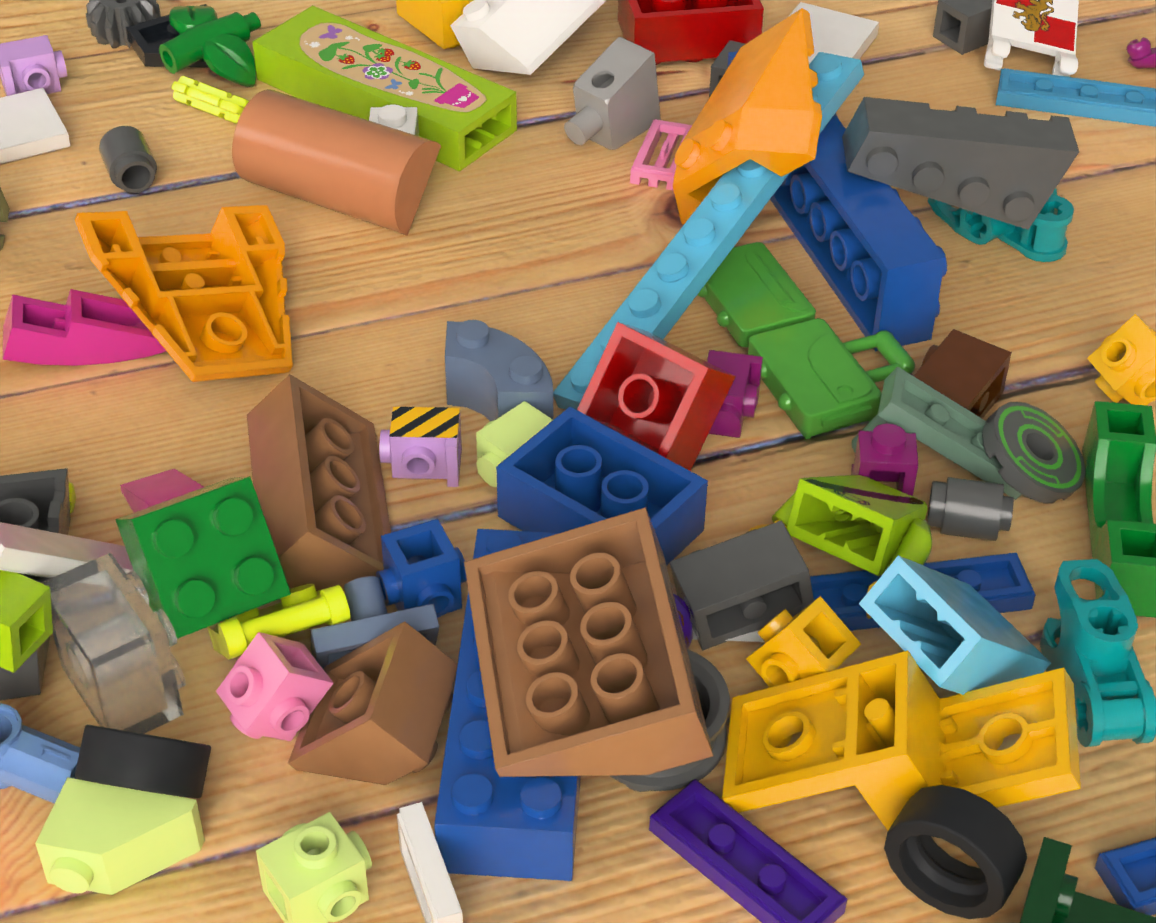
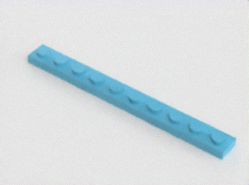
(705, 238)

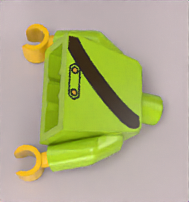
(857, 521)

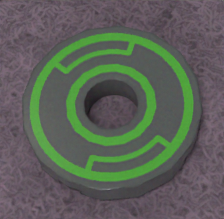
(1034, 452)

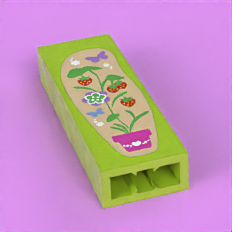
(358, 69)

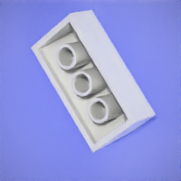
(518, 33)

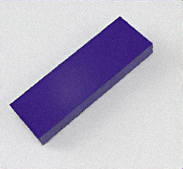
(744, 860)

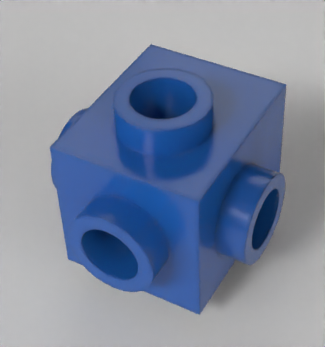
(422, 569)

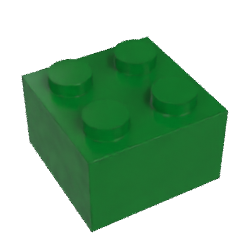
(205, 555)

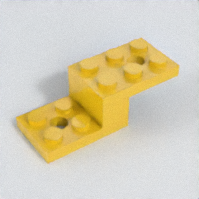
(894, 735)

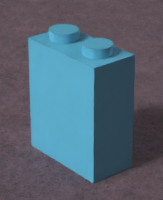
(949, 629)

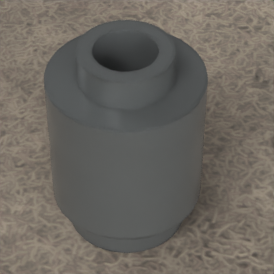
(128, 159)
(969, 508)

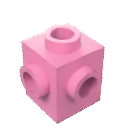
(273, 688)

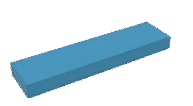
(1077, 97)

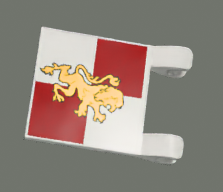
(1034, 26)

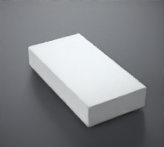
(426, 867)

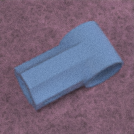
(32, 758)

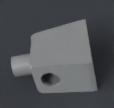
(615, 97)

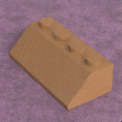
(318, 485)

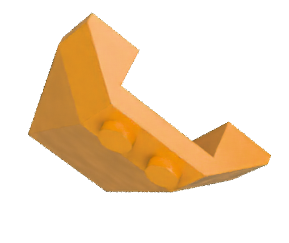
(755, 113)
(202, 296)

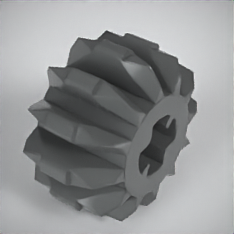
(111, 17)

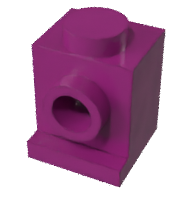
(743, 393)
(887, 456)

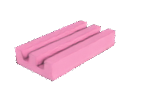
(659, 171)

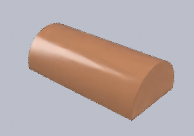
(333, 159)

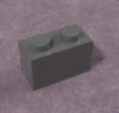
(742, 583)

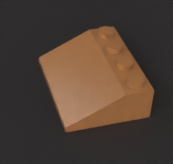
(585, 655)

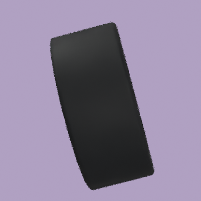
(142, 762)
(974, 828)

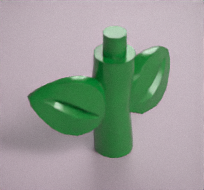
(215, 40)

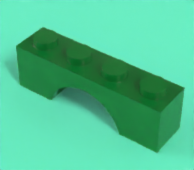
(1118, 486)

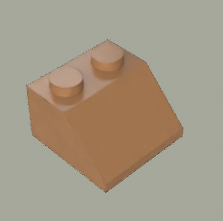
(379, 711)

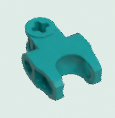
(1041, 242)
(1099, 657)

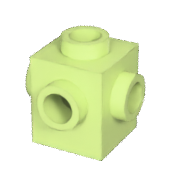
(315, 872)

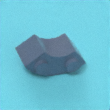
(493, 371)

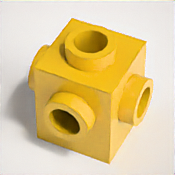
(1128, 363)
(802, 644)

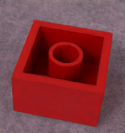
(656, 394)

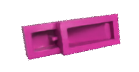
(80, 333)

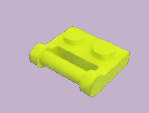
(295, 613)

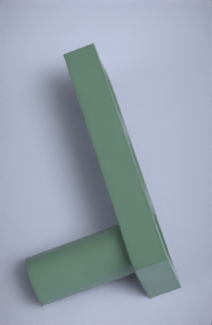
(938, 424)

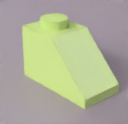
(115, 836)

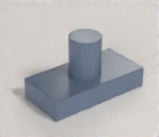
(368, 621)

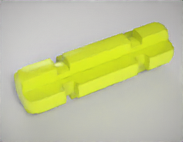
(208, 99)

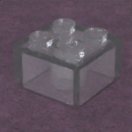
(116, 646)

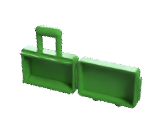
(802, 356)

